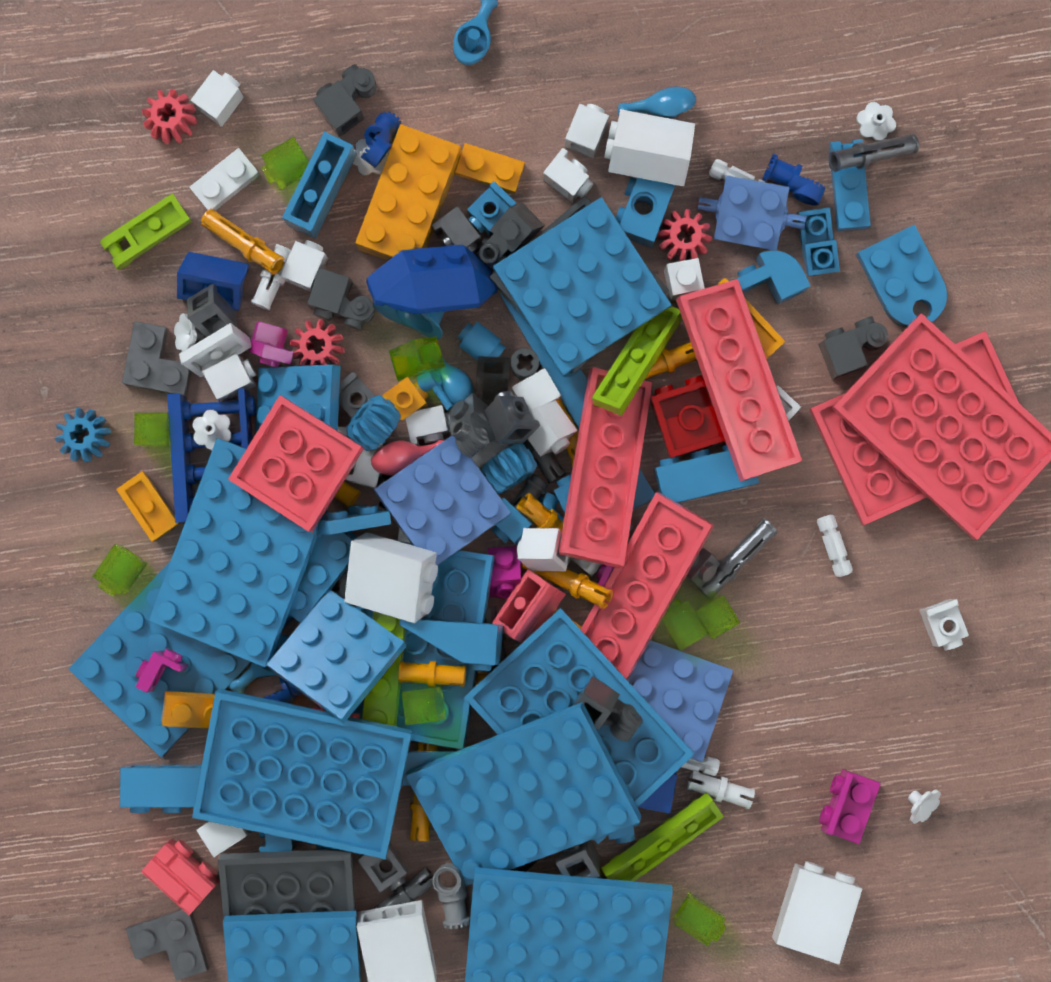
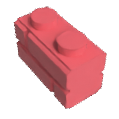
(528, 606)
(181, 875)

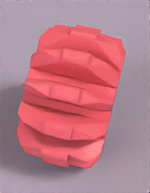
(162, 108)
(686, 224)
(325, 336)

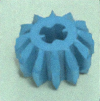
(373, 423)
(75, 427)
(509, 468)

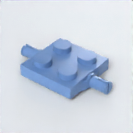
(751, 212)

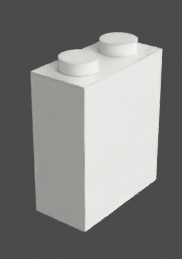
(650, 147)
(390, 577)
(817, 912)
(396, 944)

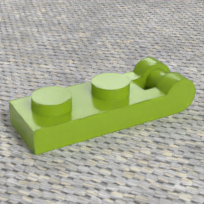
(146, 231)

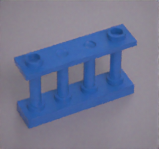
(183, 442)

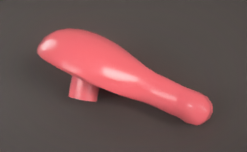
(398, 455)

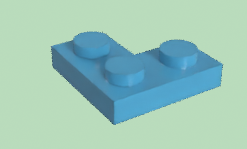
(357, 518)

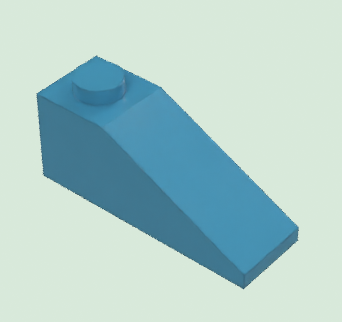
(465, 641)

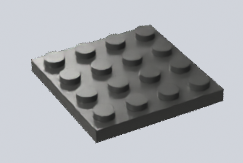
(286, 882)

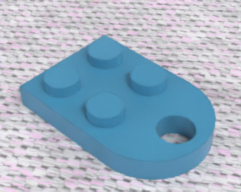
(904, 274)

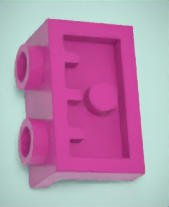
(849, 806)

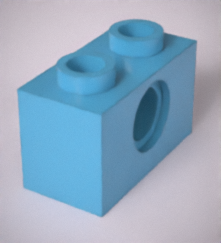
(641, 227)

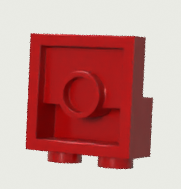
(686, 417)

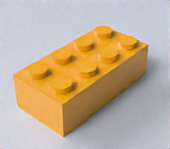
(408, 194)

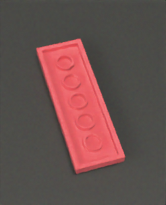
(739, 380)
(604, 477)
(646, 585)

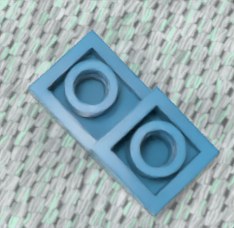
(817, 242)

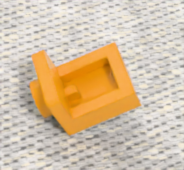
(407, 398)

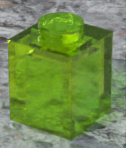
(284, 163)
(416, 358)
(151, 430)
(119, 570)
(717, 616)
(683, 624)
(423, 705)
(699, 919)

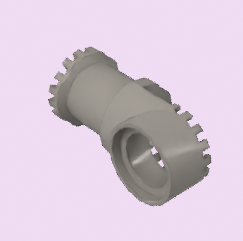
(452, 897)

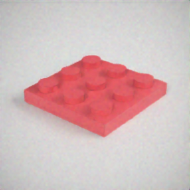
(296, 463)

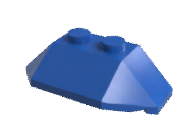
(432, 280)

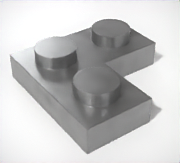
(145, 363)
(173, 933)

